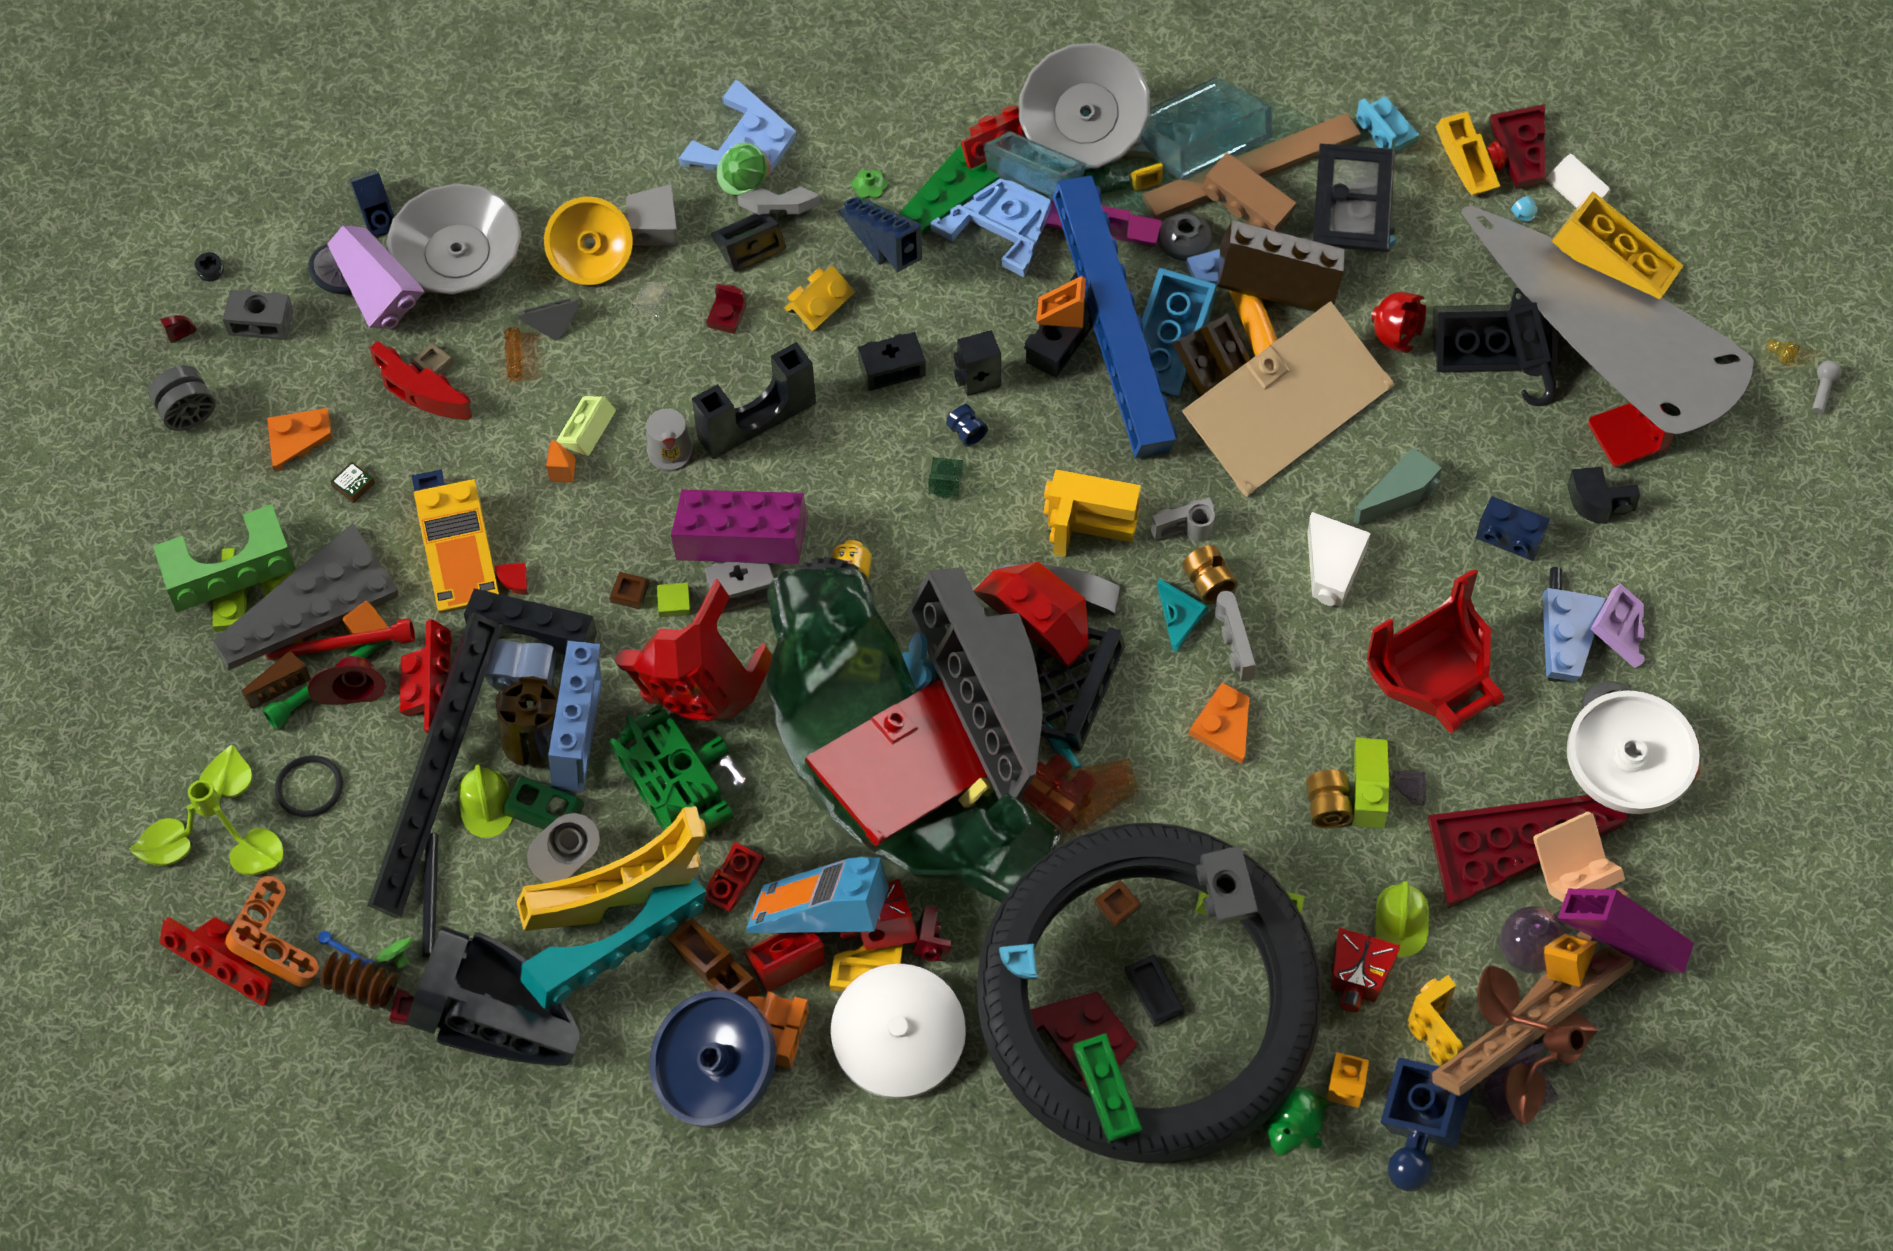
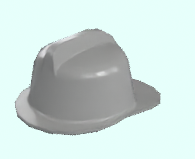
(563, 847)

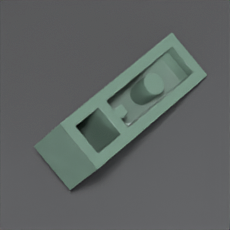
(1402, 487)

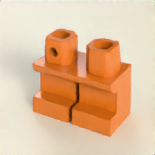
(787, 1023)

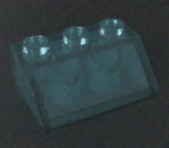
(1030, 163)

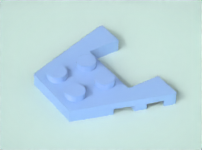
(757, 126)
(1006, 211)

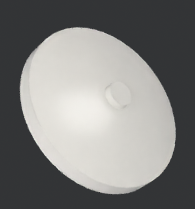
(1633, 752)
(898, 1031)

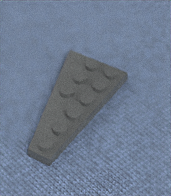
(309, 600)

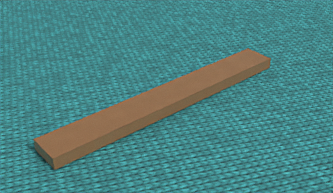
(1263, 161)
(1512, 1037)

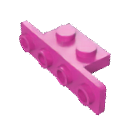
(1122, 225)

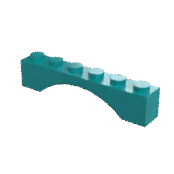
(561, 970)

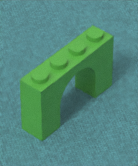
(196, 583)

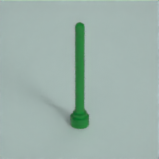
(279, 713)

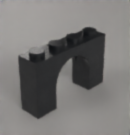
(789, 392)

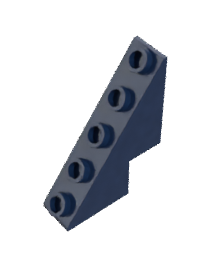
(884, 233)

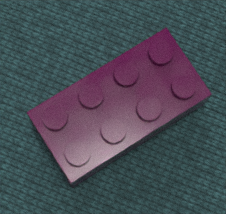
(739, 526)

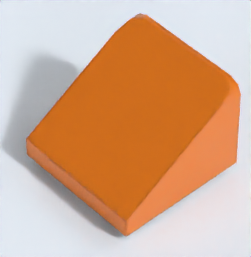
(363, 619)

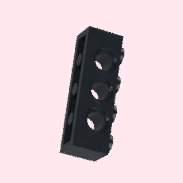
(1054, 355)

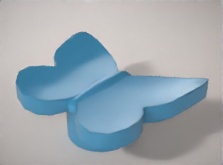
(920, 669)

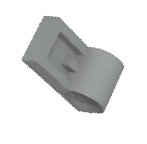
(1183, 519)

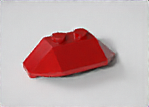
(1047, 606)

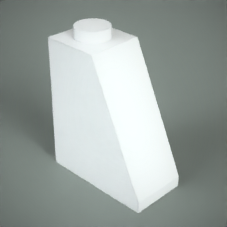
(1334, 557)

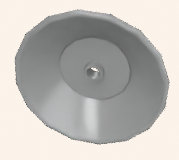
(1079, 80)
(452, 220)

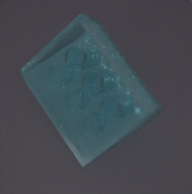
(1204, 124)

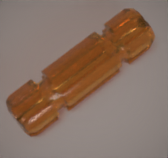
(514, 354)

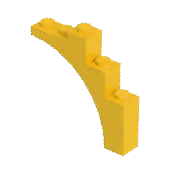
(628, 881)

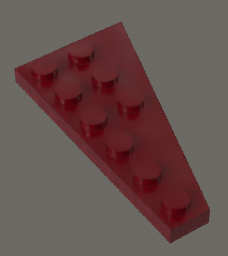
(1497, 843)

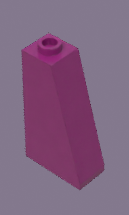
(1627, 928)

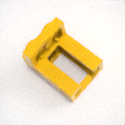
(1089, 507)

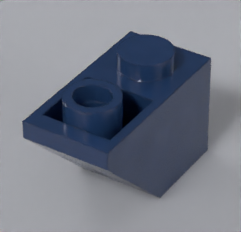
(372, 202)

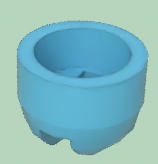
(1524, 209)

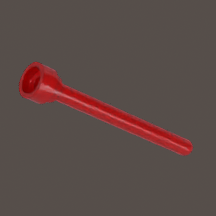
(400, 632)

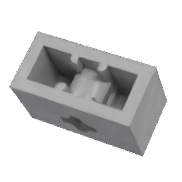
(751, 590)

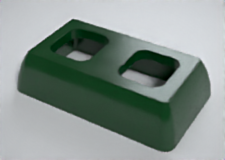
(536, 813)

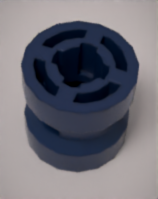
(967, 425)

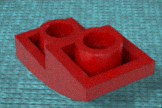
(733, 877)

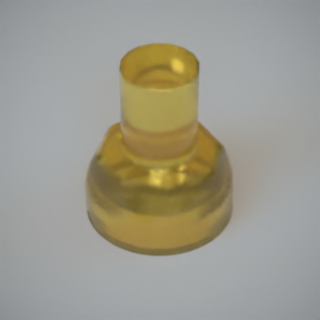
(1786, 352)

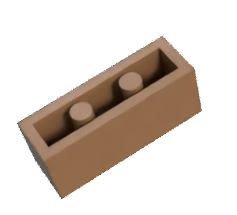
(1247, 194)

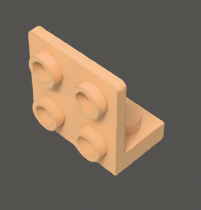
(1575, 857)

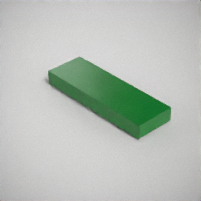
(1107, 1088)

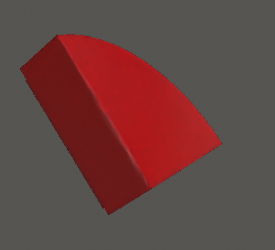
(513, 577)

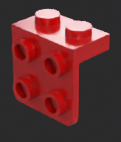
(1628, 435)

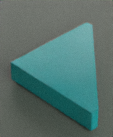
(1180, 612)

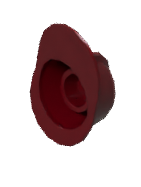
(347, 682)

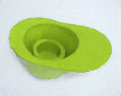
(482, 801)
(1403, 918)

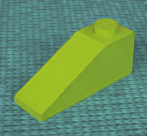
(1370, 783)

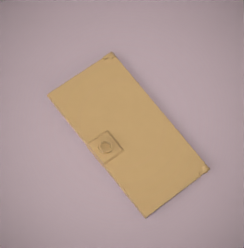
(1287, 398)

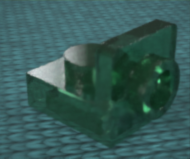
(945, 477)

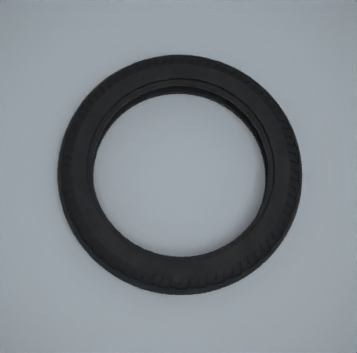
(1065, 1104)

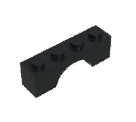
(533, 619)

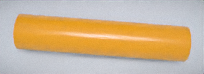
(1255, 321)

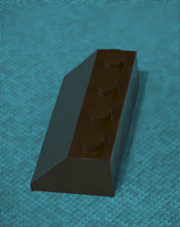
(1279, 267)

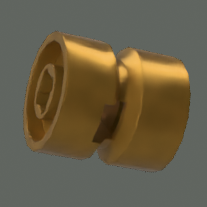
(1209, 573)
(1329, 798)

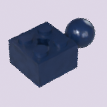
(1434, 1123)

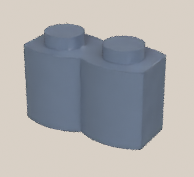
(517, 660)

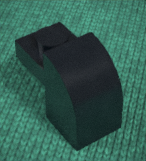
(1596, 501)

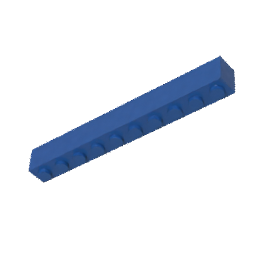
(1114, 317)

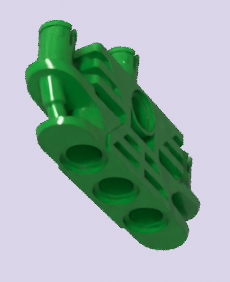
(671, 751)

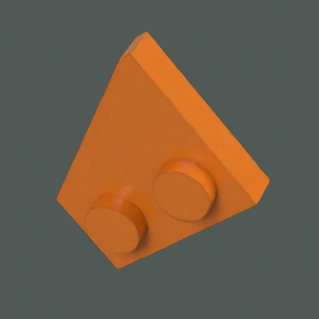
(297, 434)
(1224, 723)

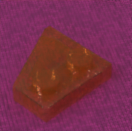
(1113, 784)

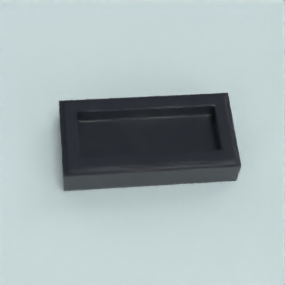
(1154, 990)

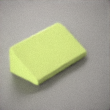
(587, 424)

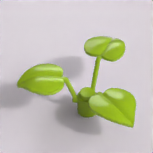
(225, 776)

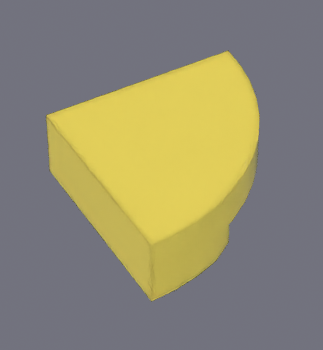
(980, 787)

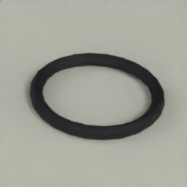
(308, 813)

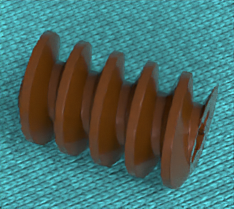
(358, 982)

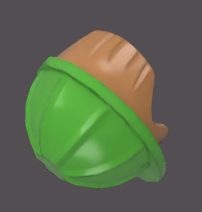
(743, 169)

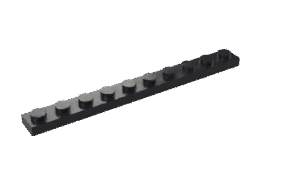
(434, 766)

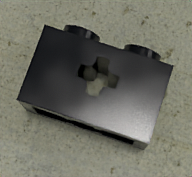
(891, 361)
(978, 363)

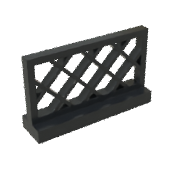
(1092, 690)

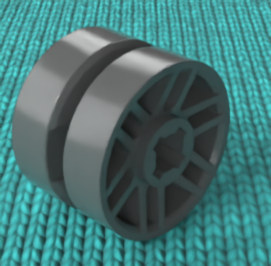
(181, 398)

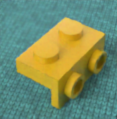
(820, 297)

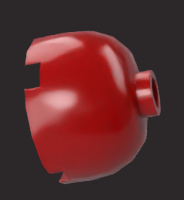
(1399, 315)

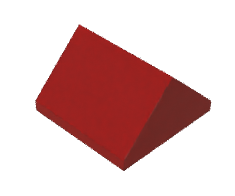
(785, 958)

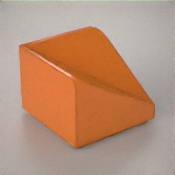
(560, 463)

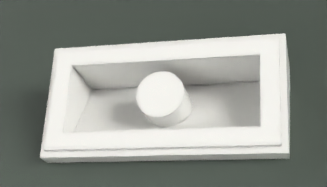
(1576, 181)

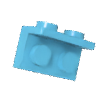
(1386, 124)

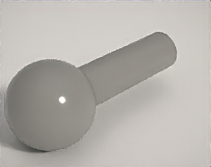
(1828, 374)

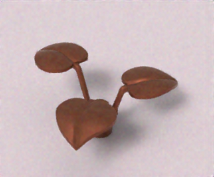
(1566, 1041)

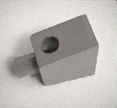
(652, 217)

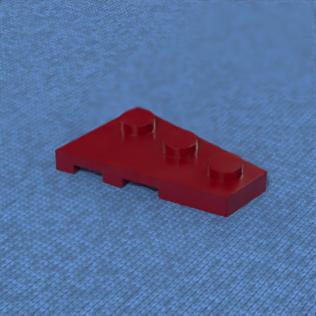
(1523, 138)

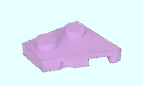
(1621, 624)

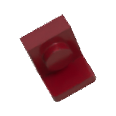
(727, 308)
(928, 944)

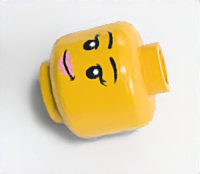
(856, 554)

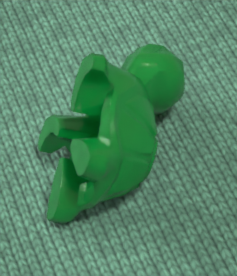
(1297, 1122)

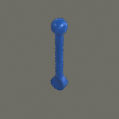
(326, 938)

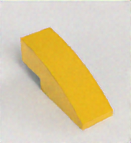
(1467, 153)

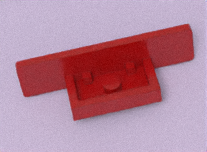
(987, 130)
(426, 673)
(209, 952)

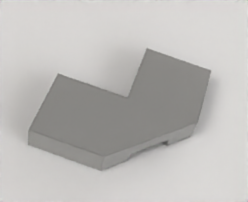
(794, 201)

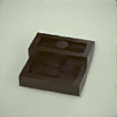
(1211, 353)

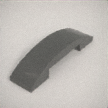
(1099, 593)

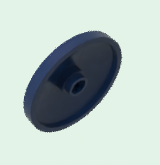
(712, 1058)

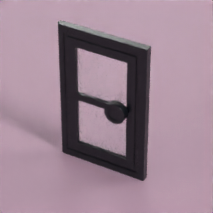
(1354, 197)

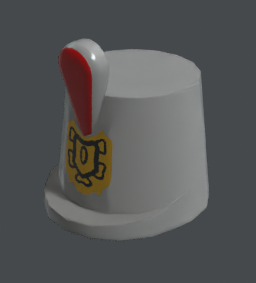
(668, 440)

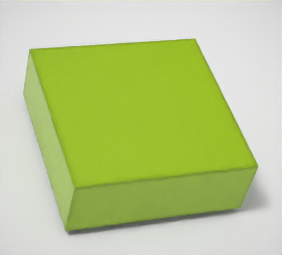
(673, 599)

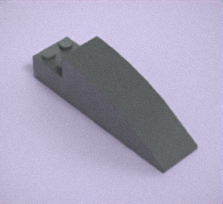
(986, 674)

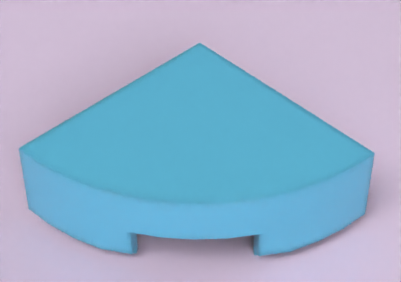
(1020, 960)

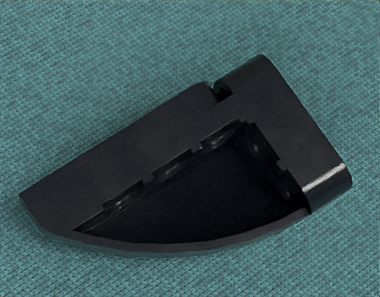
(484, 1008)

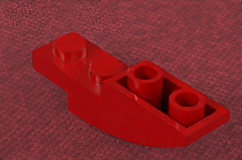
(420, 389)

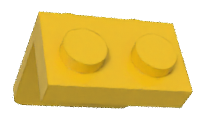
(1427, 1023)

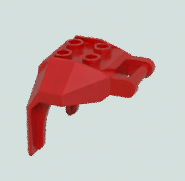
(1438, 659)
(695, 668)

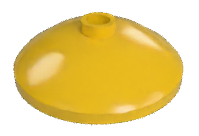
(582, 220)

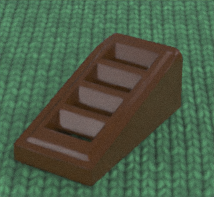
(276, 680)

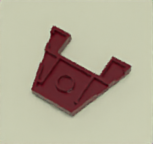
(1080, 1020)

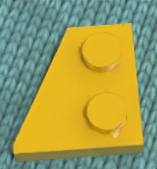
(852, 964)

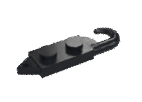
(1531, 345)

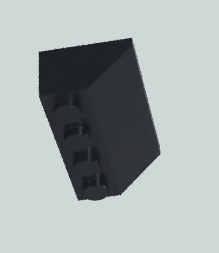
(1480, 338)

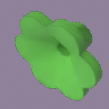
(869, 184)
(396, 952)

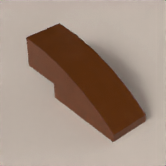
(711, 960)

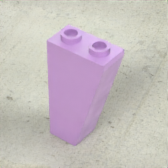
(374, 277)

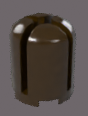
(527, 721)

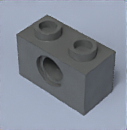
(258, 314)
(1227, 865)

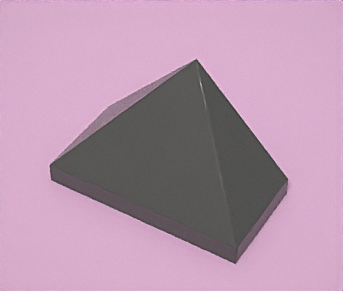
(551, 317)

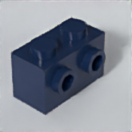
(1512, 528)

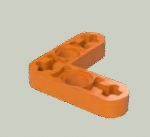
(255, 933)

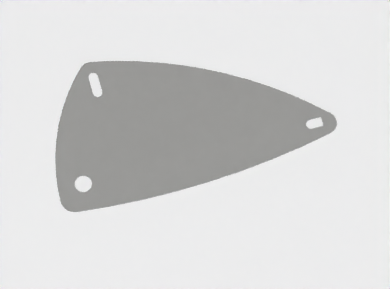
(1626, 335)

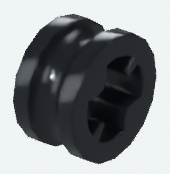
(215, 270)

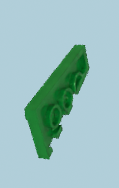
(948, 187)

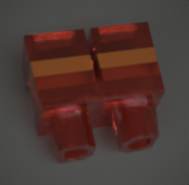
(1055, 795)

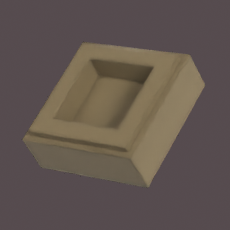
(434, 359)

